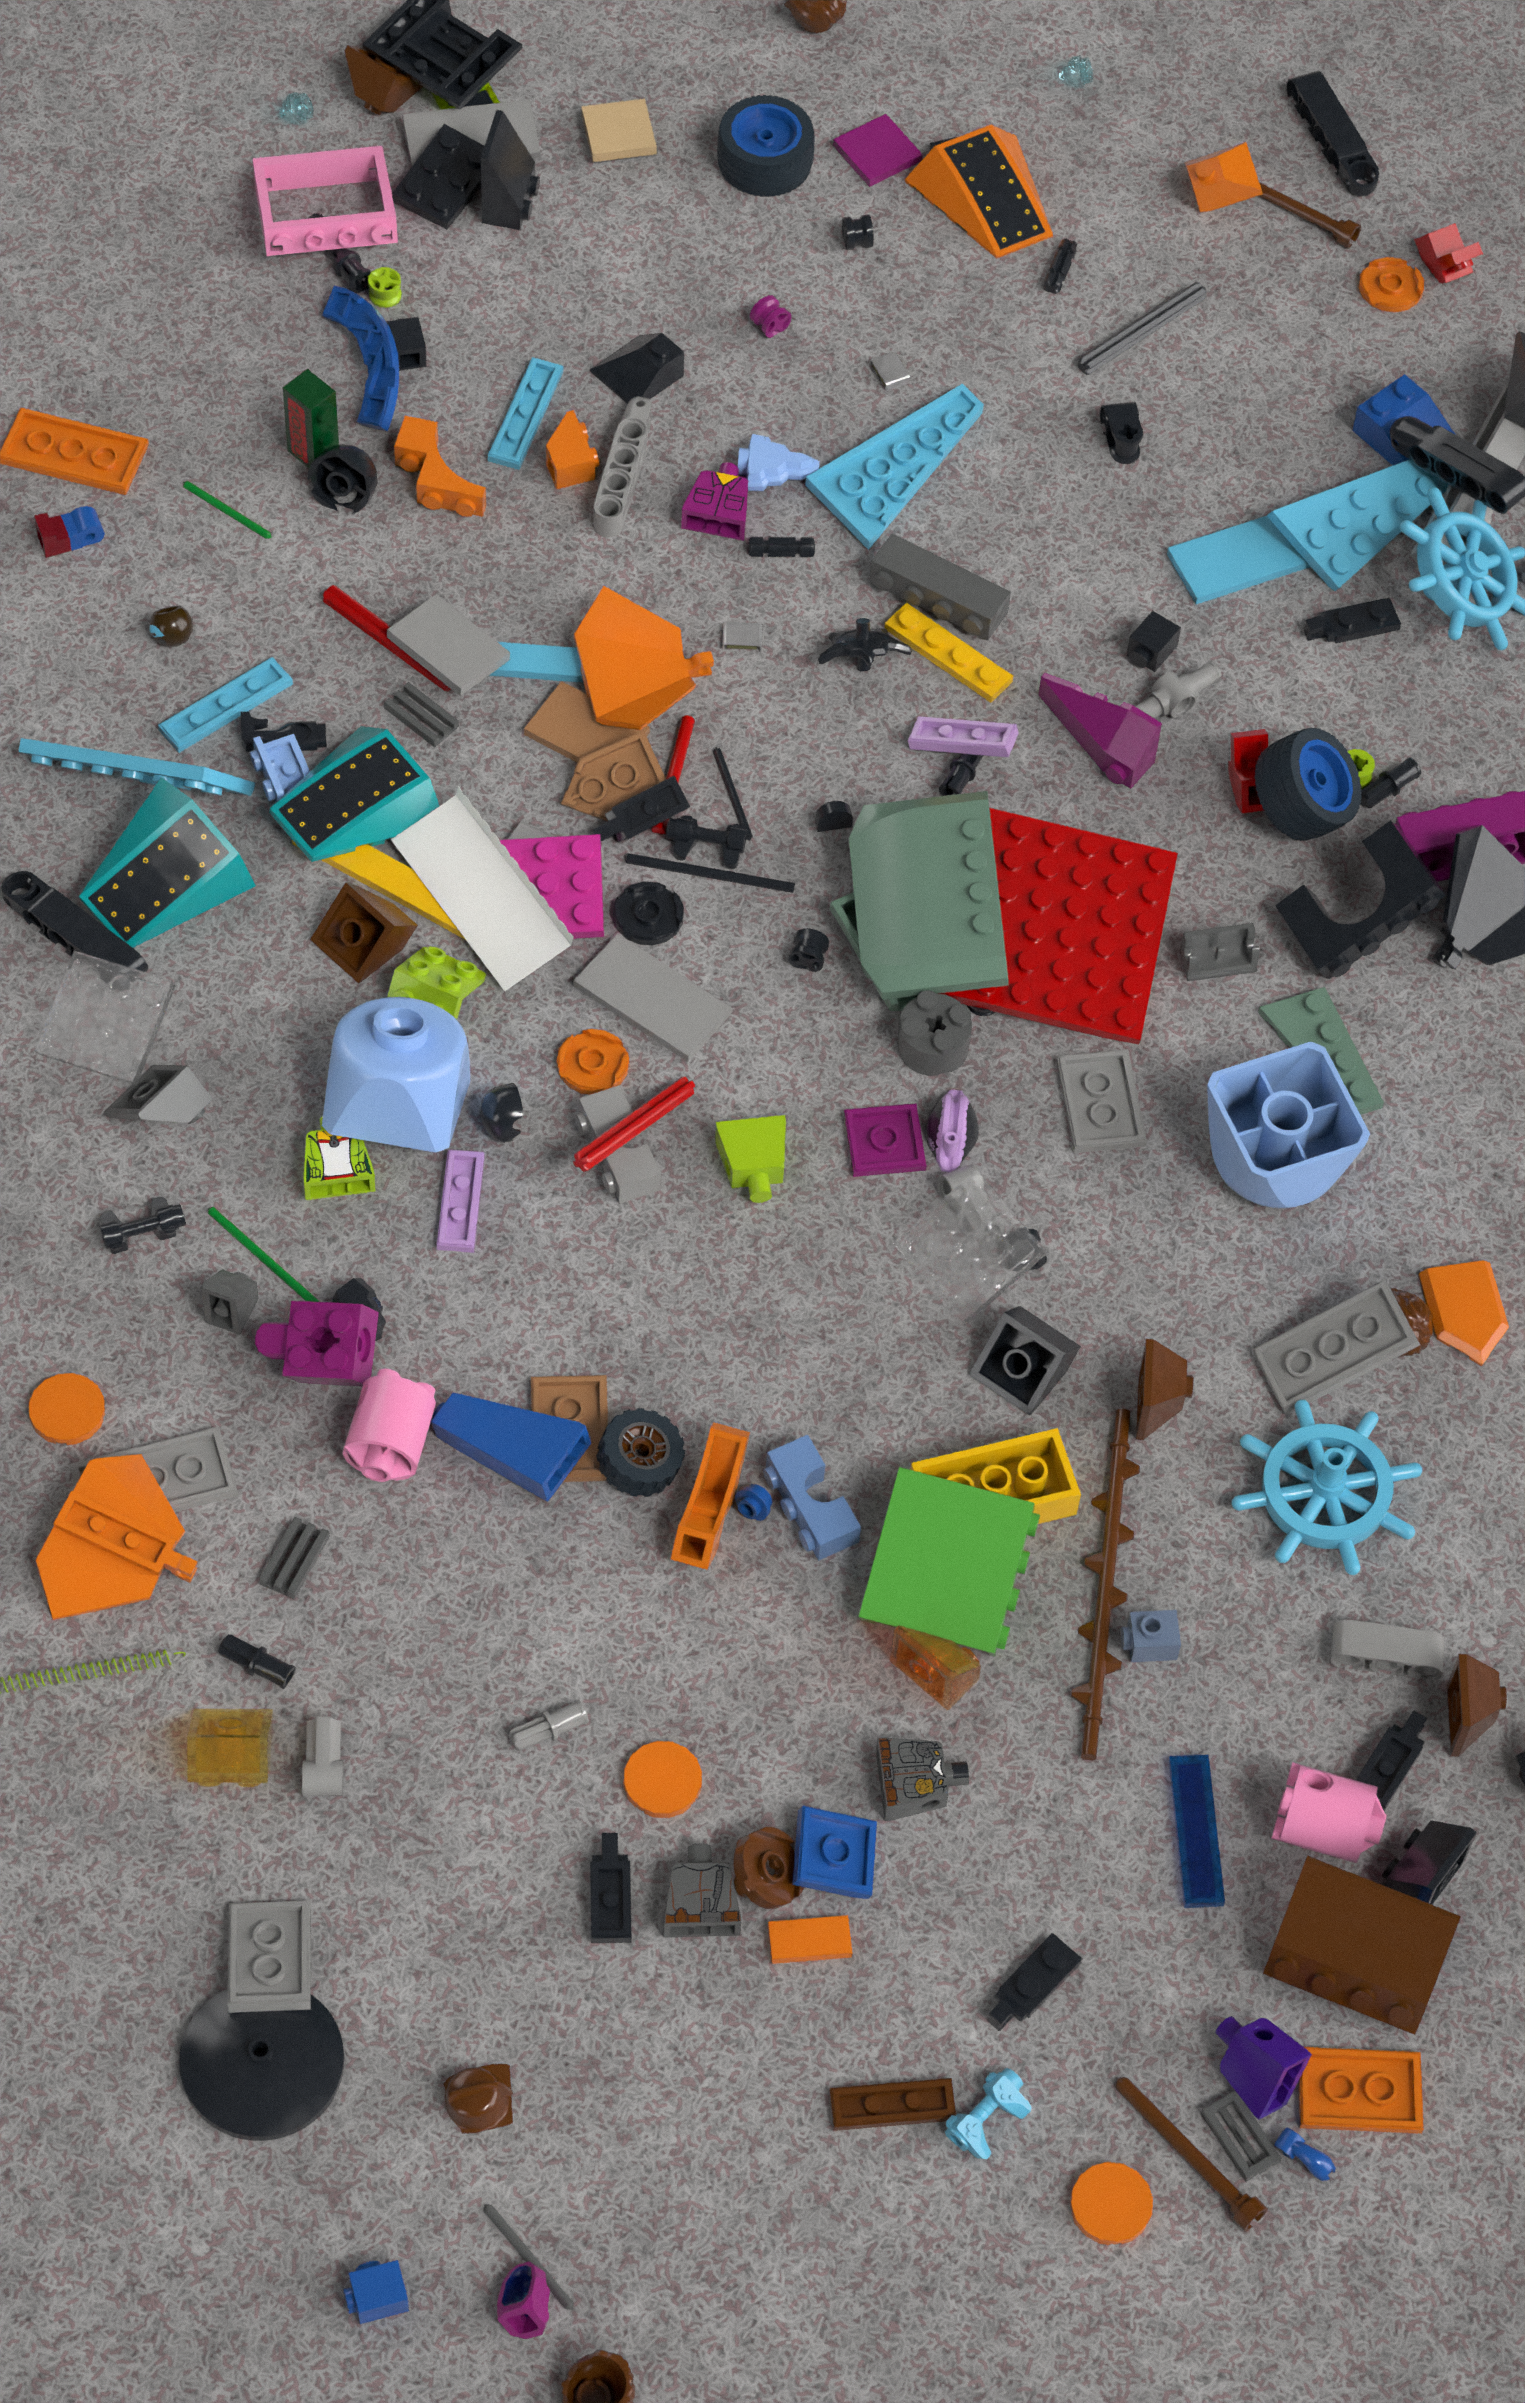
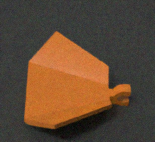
(633, 662)
(111, 1540)

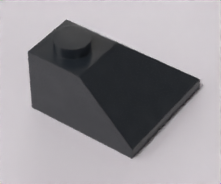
(642, 367)

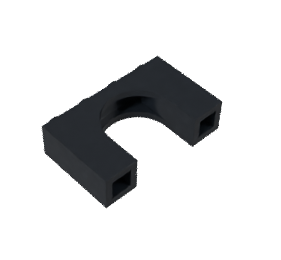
(1407, 893)

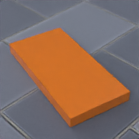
(73, 451)

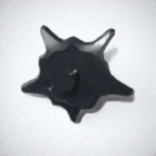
(862, 644)

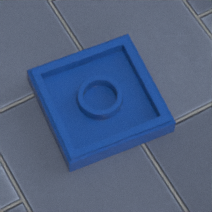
(834, 1853)

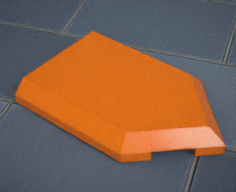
(1465, 1307)

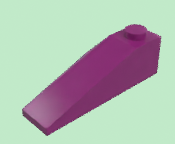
(1114, 736)

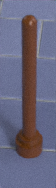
(1341, 230)
(1242, 2206)

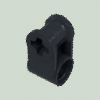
(1122, 431)

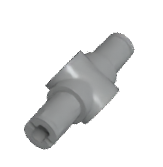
(1176, 693)

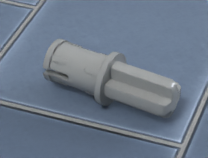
(549, 1725)

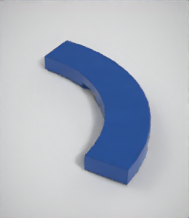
(377, 351)

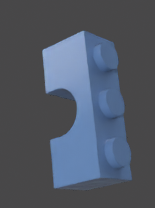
(823, 1525)

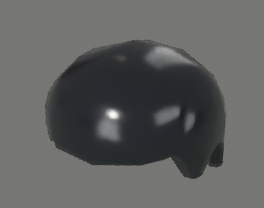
(500, 1110)

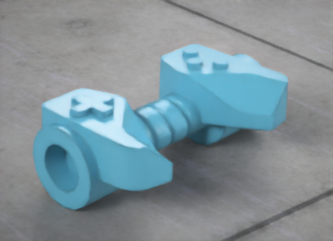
(1001, 2092)

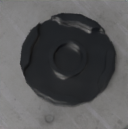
(655, 921)

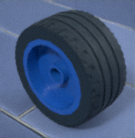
(765, 145)
(1308, 784)

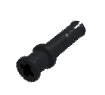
(349, 266)

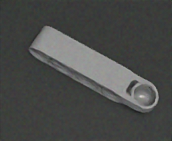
(622, 468)

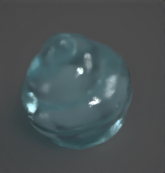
(1077, 72)
(296, 108)

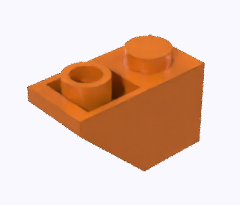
(569, 454)

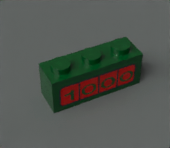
(309, 417)

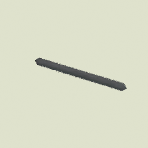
(527, 2255)

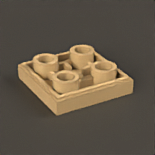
(618, 130)

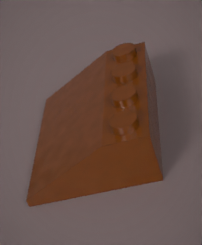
(1361, 1945)

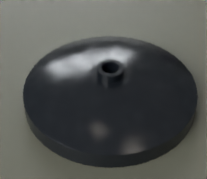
(264, 2094)

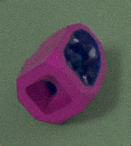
(524, 2301)

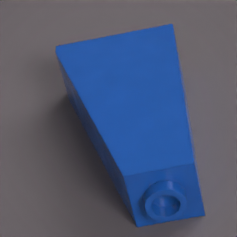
(512, 1441)

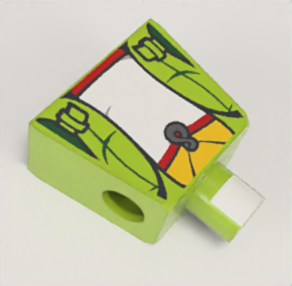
(336, 1166)

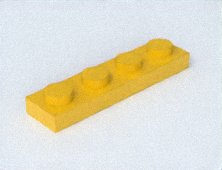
(948, 652)

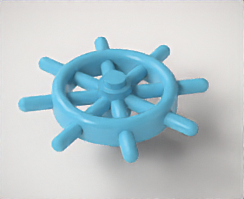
(1466, 568)
(1327, 1486)

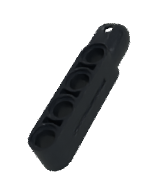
(1334, 131)
(1458, 463)
(66, 922)

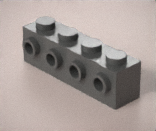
(939, 586)

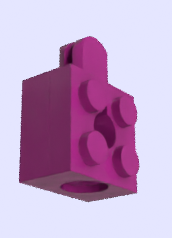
(323, 1342)

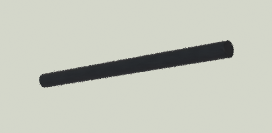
(710, 873)

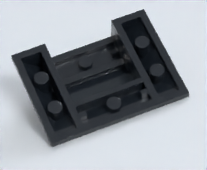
(440, 50)

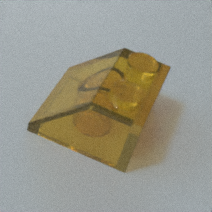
(229, 1746)

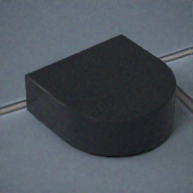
(833, 816)

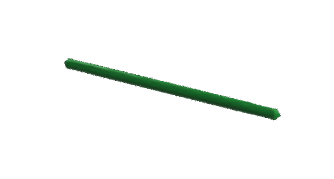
(261, 1255)

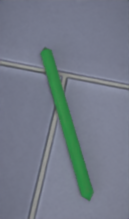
(227, 510)

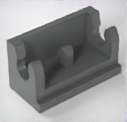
(1219, 952)

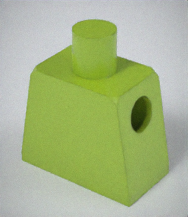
(753, 1153)

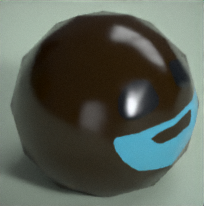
(171, 626)

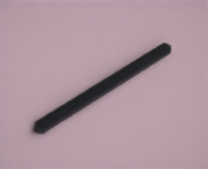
(731, 791)

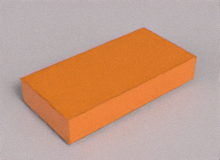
(809, 1939)

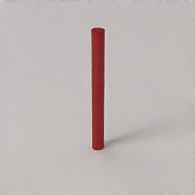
(678, 758)

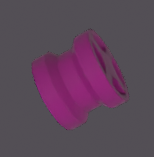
(770, 316)

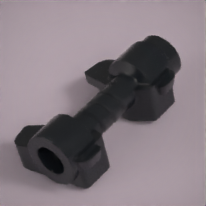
(687, 834)
(163, 1222)

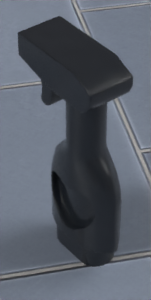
(307, 733)

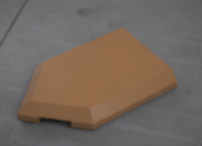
(613, 776)

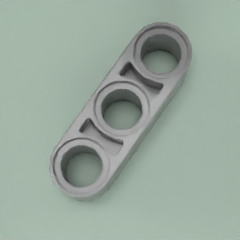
(1388, 1648)

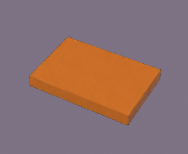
(1361, 2091)

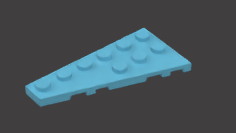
(883, 474)
(1355, 520)
(137, 768)

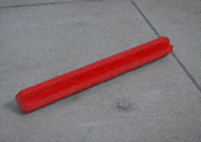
(373, 626)
(633, 1124)

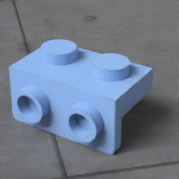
(280, 763)

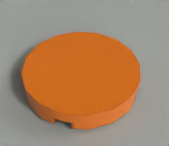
(1382, 289)
(595, 1071)
(67, 1409)
(662, 1779)
(1111, 2203)

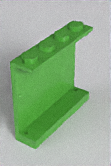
(949, 1560)

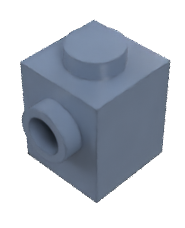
(1152, 1636)

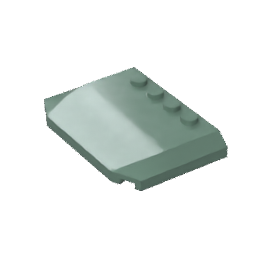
(928, 896)

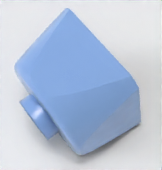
(397, 1074)
(1283, 1126)

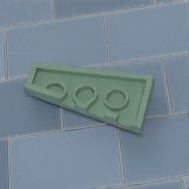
(1316, 1020)

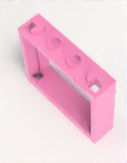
(323, 170)

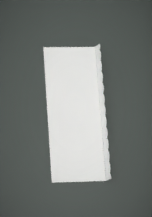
(483, 890)

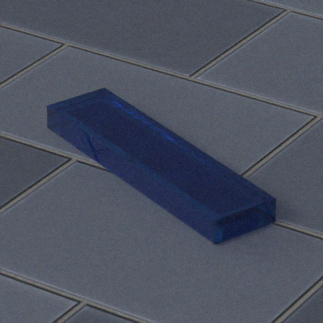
(1196, 1831)

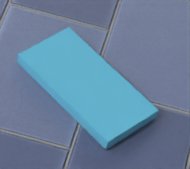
(1234, 559)

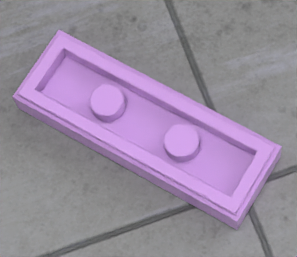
(963, 736)
(460, 1201)

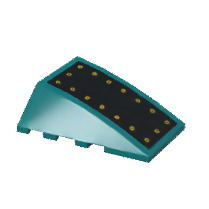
(356, 796)
(164, 869)

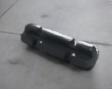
(1060, 266)
(781, 546)

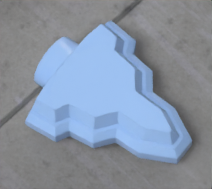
(772, 464)

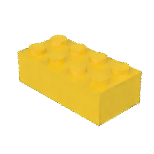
(1021, 1467)

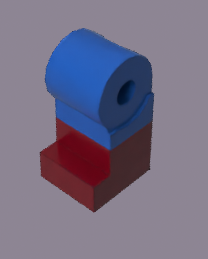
(68, 530)

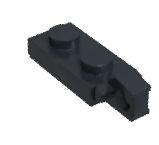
(1354, 622)
(644, 811)
(1394, 1758)
(610, 1894)
(1034, 1981)

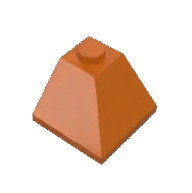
(1223, 178)

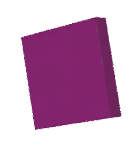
(877, 150)
(884, 1140)

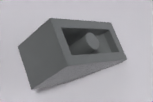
(229, 1300)

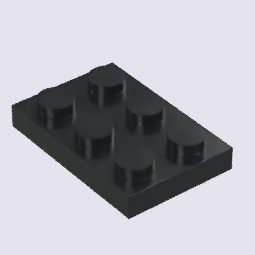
(442, 178)

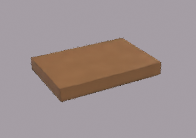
(570, 727)
(577, 1400)

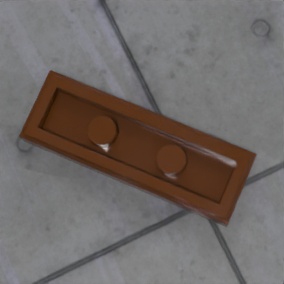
(892, 2104)

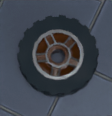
(657, 1442)

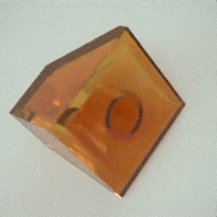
(935, 1664)

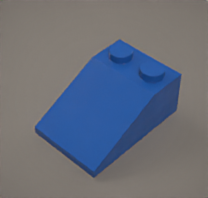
(1396, 400)

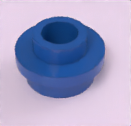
(754, 1502)

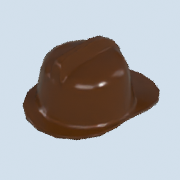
(480, 2098)

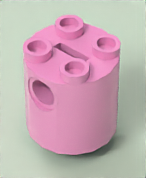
(389, 1427)
(1329, 1814)

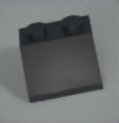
(1024, 1359)
(1430, 1860)

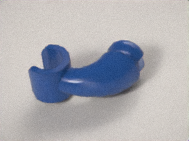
(1316, 2161)

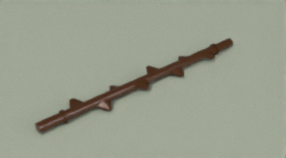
(1107, 1595)

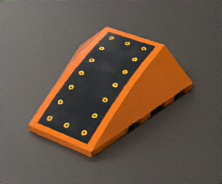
(984, 189)

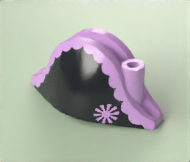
(951, 1130)

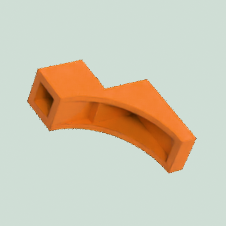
(437, 483)
(711, 1496)

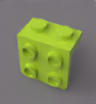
(436, 979)

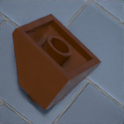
(377, 82)
(362, 931)
(1161, 1387)
(1473, 1701)

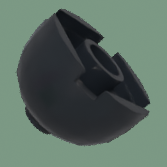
(338, 472)

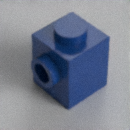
(376, 2291)

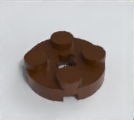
(751, 1873)

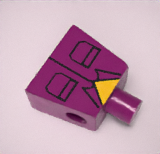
(717, 503)

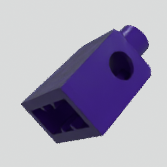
(1261, 2063)

